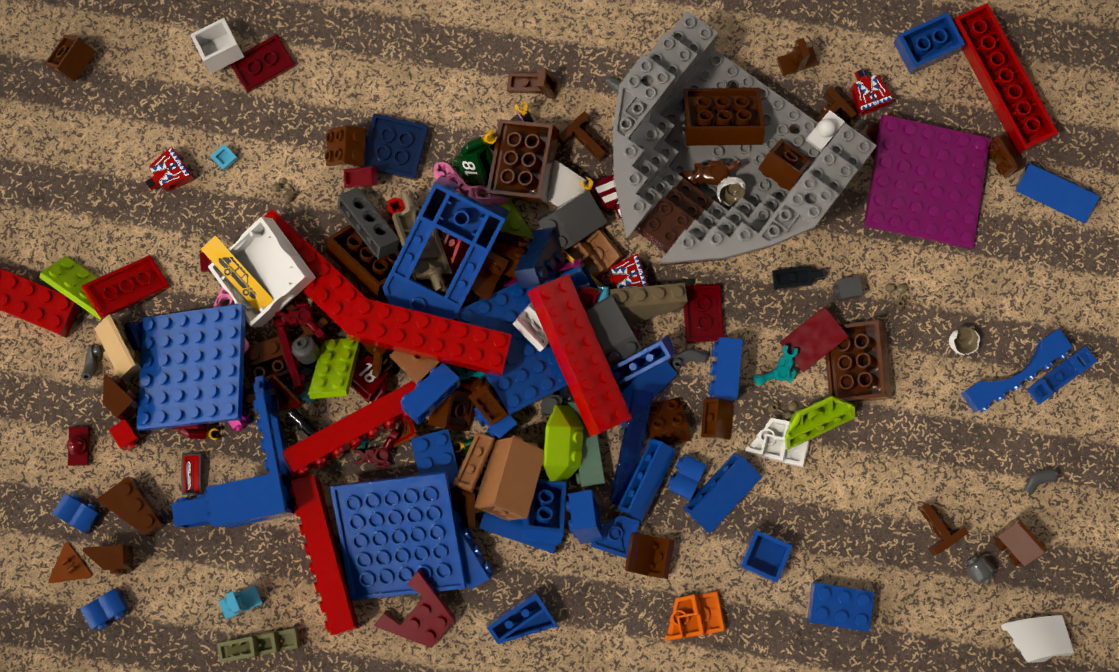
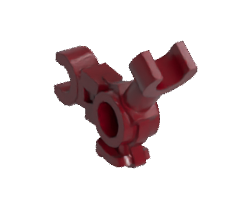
(301, 317)
(380, 454)

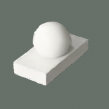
(825, 131)

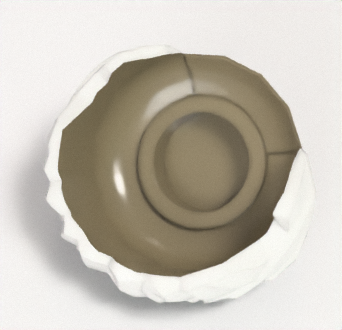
(730, 190)
(964, 340)

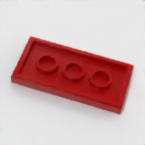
(125, 287)

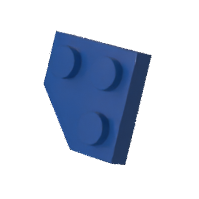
(617, 536)

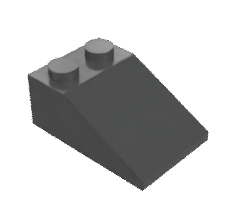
(574, 219)
(612, 330)

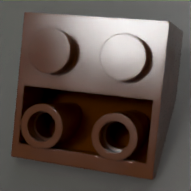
(511, 248)
(266, 359)
(119, 400)

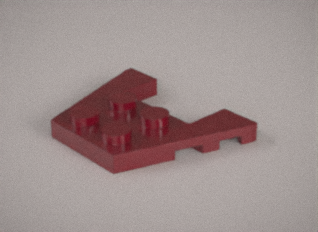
(426, 620)

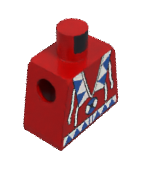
(869, 93)
(169, 172)
(626, 274)

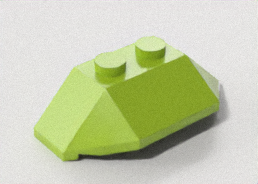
(817, 420)
(562, 444)

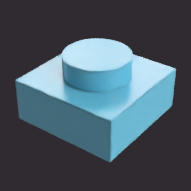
(224, 157)

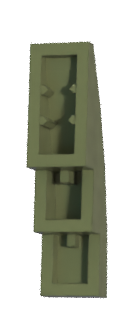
(258, 645)

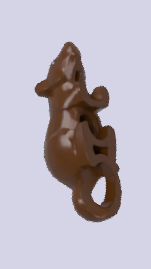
(710, 174)

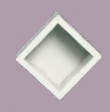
(217, 45)

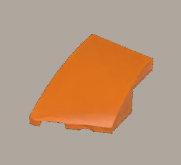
(696, 616)

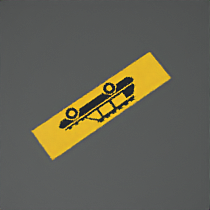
(237, 274)

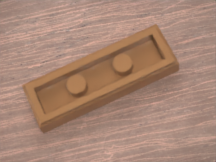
(474, 462)

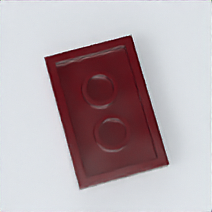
(262, 63)
(703, 314)
(814, 339)

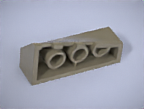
(649, 301)

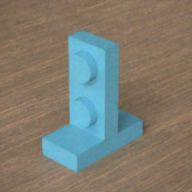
(240, 602)

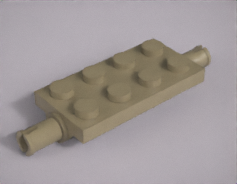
(433, 261)

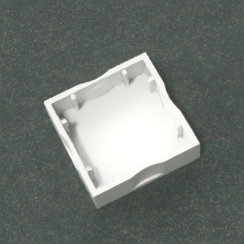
(272, 263)

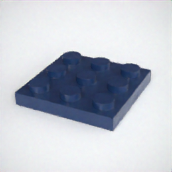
(395, 146)

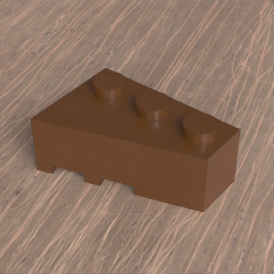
(133, 506)

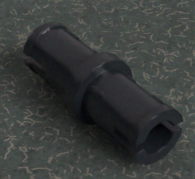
(301, 422)

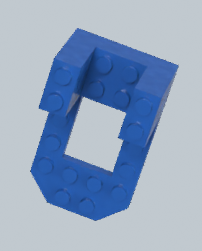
(460, 218)
(261, 496)

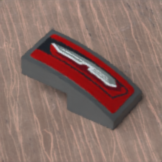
(191, 473)

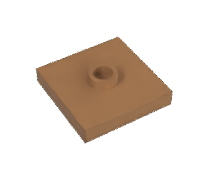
(412, 365)

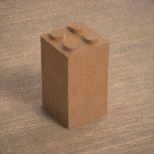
(510, 478)

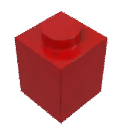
(125, 435)

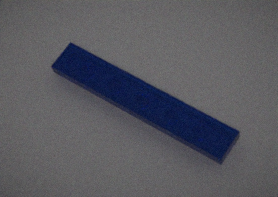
(631, 443)

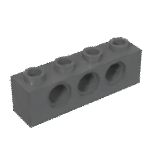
(368, 223)

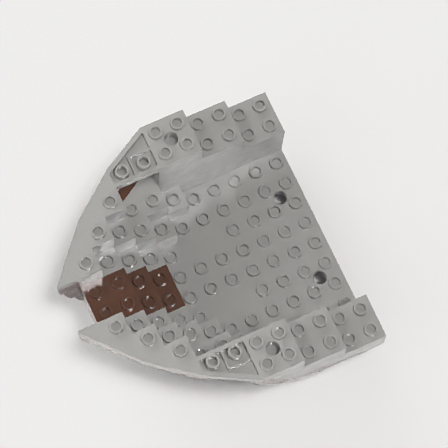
(652, 152)

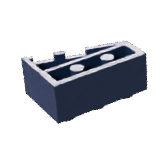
(541, 259)

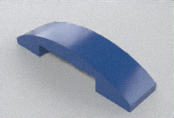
(1061, 375)

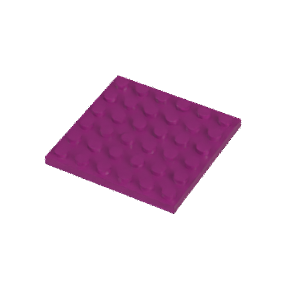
(926, 182)

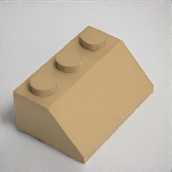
(117, 348)

